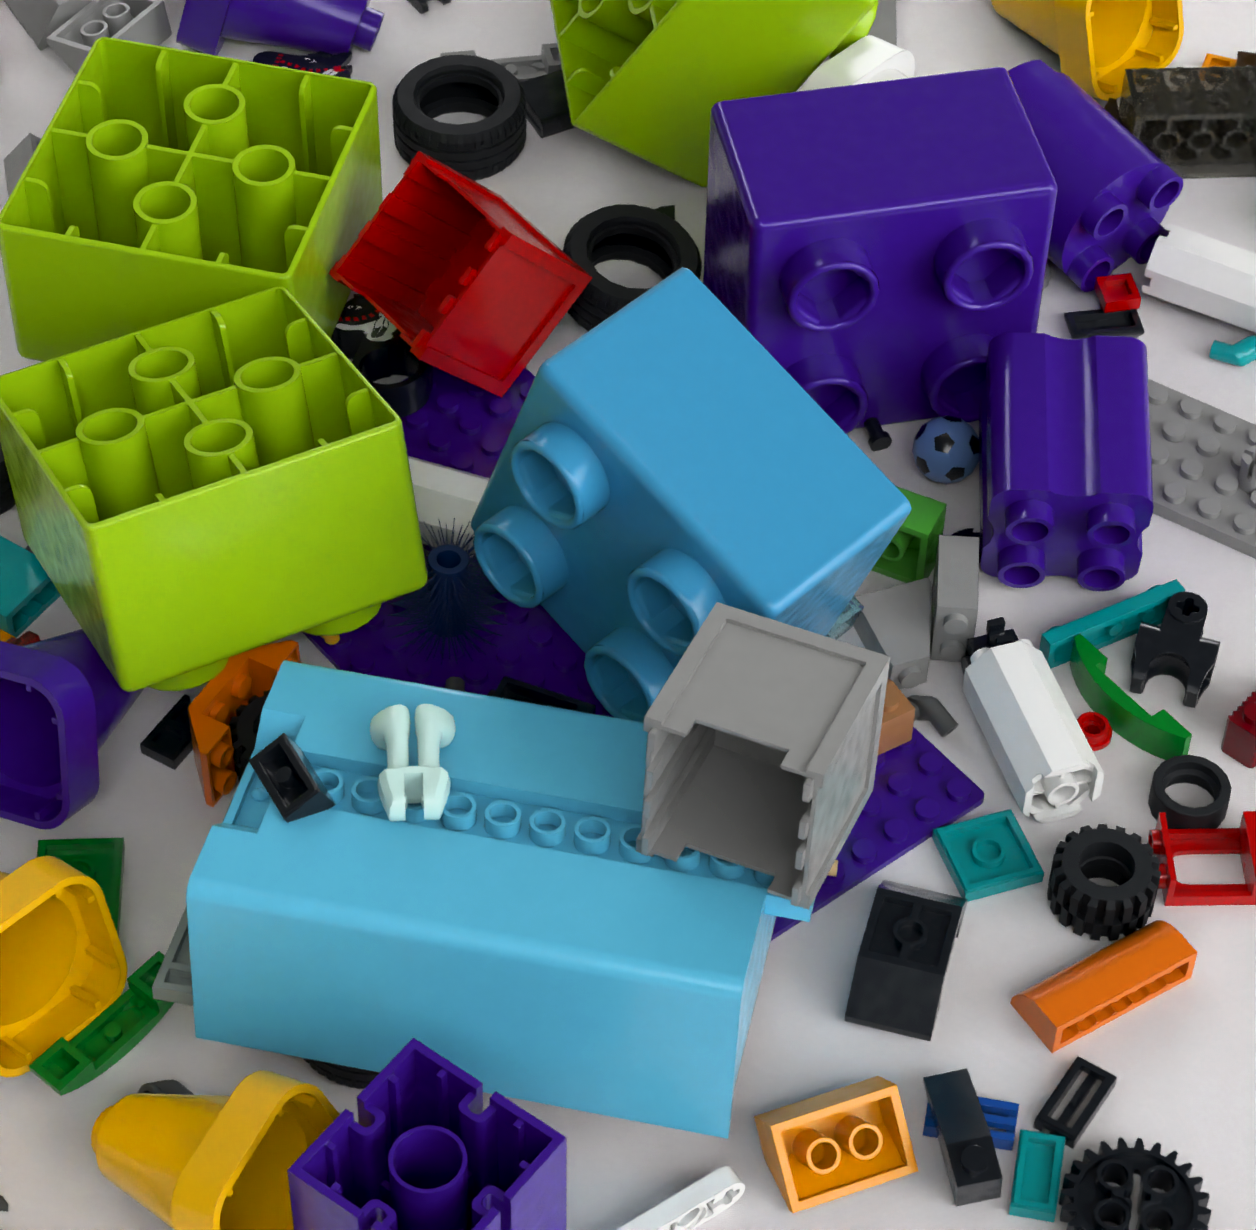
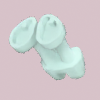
(413, 784)

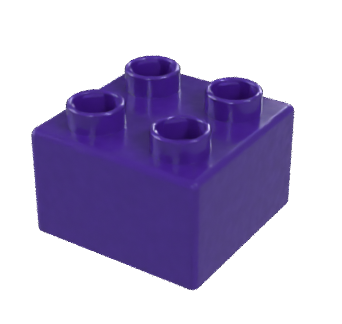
(881, 236)

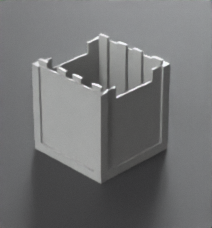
(763, 749)

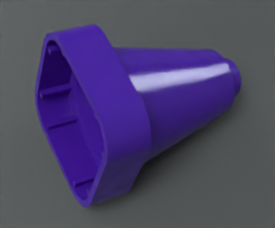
(291, 24)
(53, 721)

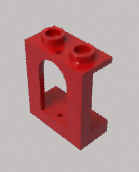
(1174, 842)

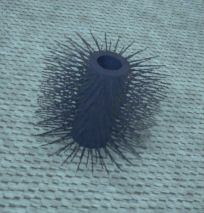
(448, 595)

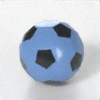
(946, 449)

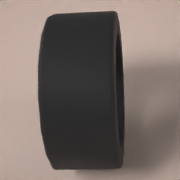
(1194, 771)

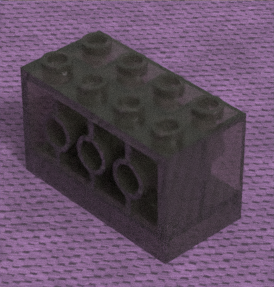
(1194, 118)

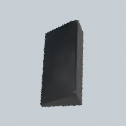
(291, 780)

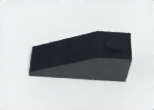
(963, 1137)

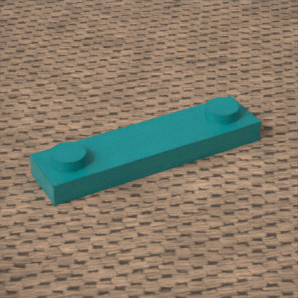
(1110, 623)

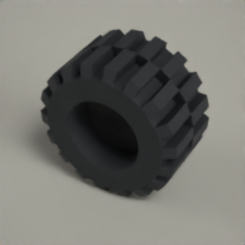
(1109, 856)

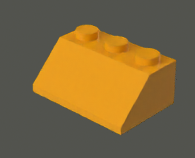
(837, 1143)

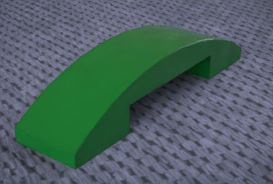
(1155, 734)
(107, 1037)

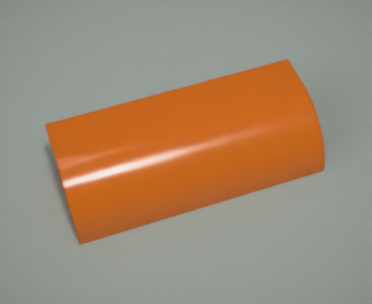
(1106, 984)

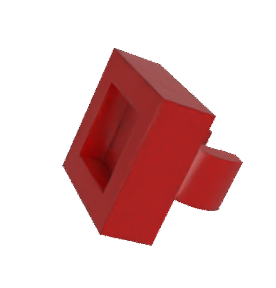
(1117, 293)

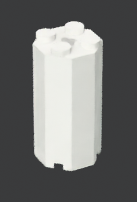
(1204, 276)
(445, 495)
(1031, 731)

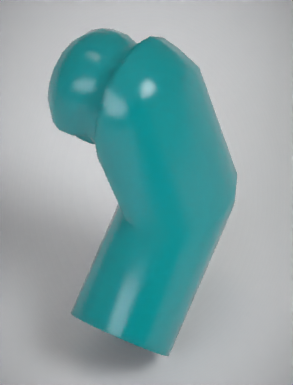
(1236, 354)

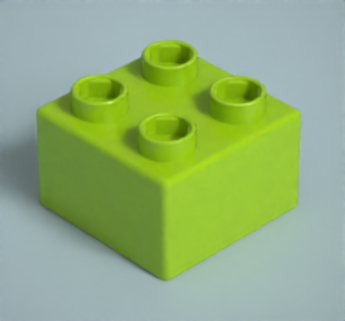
(657, 67)
(184, 190)
(211, 488)

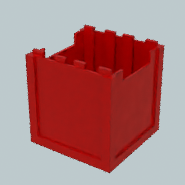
(461, 275)

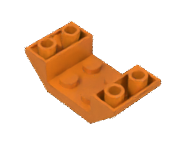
(216, 704)

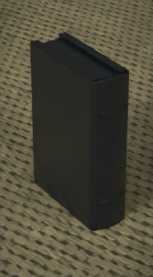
(547, 104)

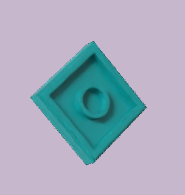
(987, 855)

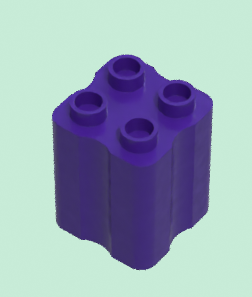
(1064, 459)

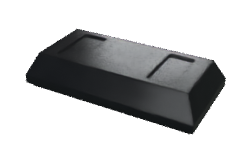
(1096, 322)

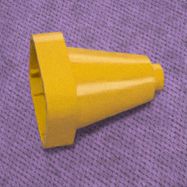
(1101, 36)
(55, 959)
(213, 1156)

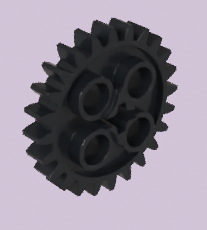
(1090, 1200)

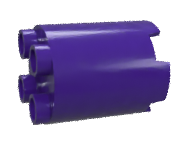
(1105, 177)

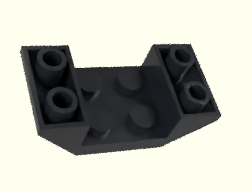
(904, 959)

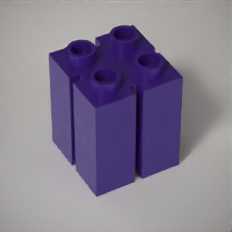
(431, 1158)

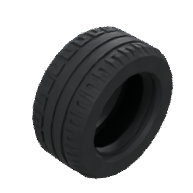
(454, 86)
(625, 234)

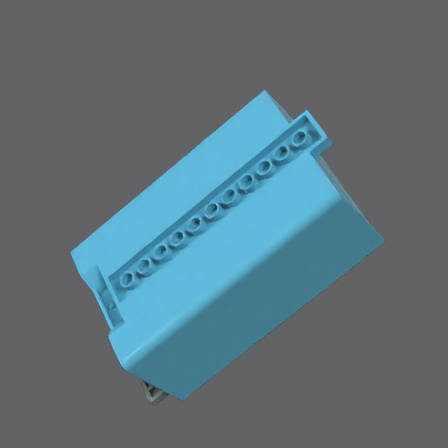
(496, 936)

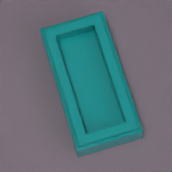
(1037, 1175)

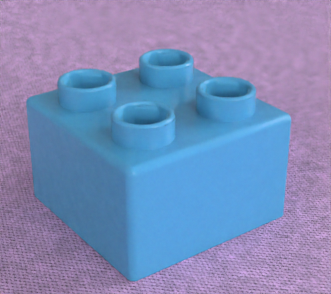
(674, 475)

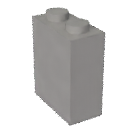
(954, 596)

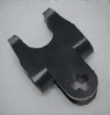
(1176, 648)

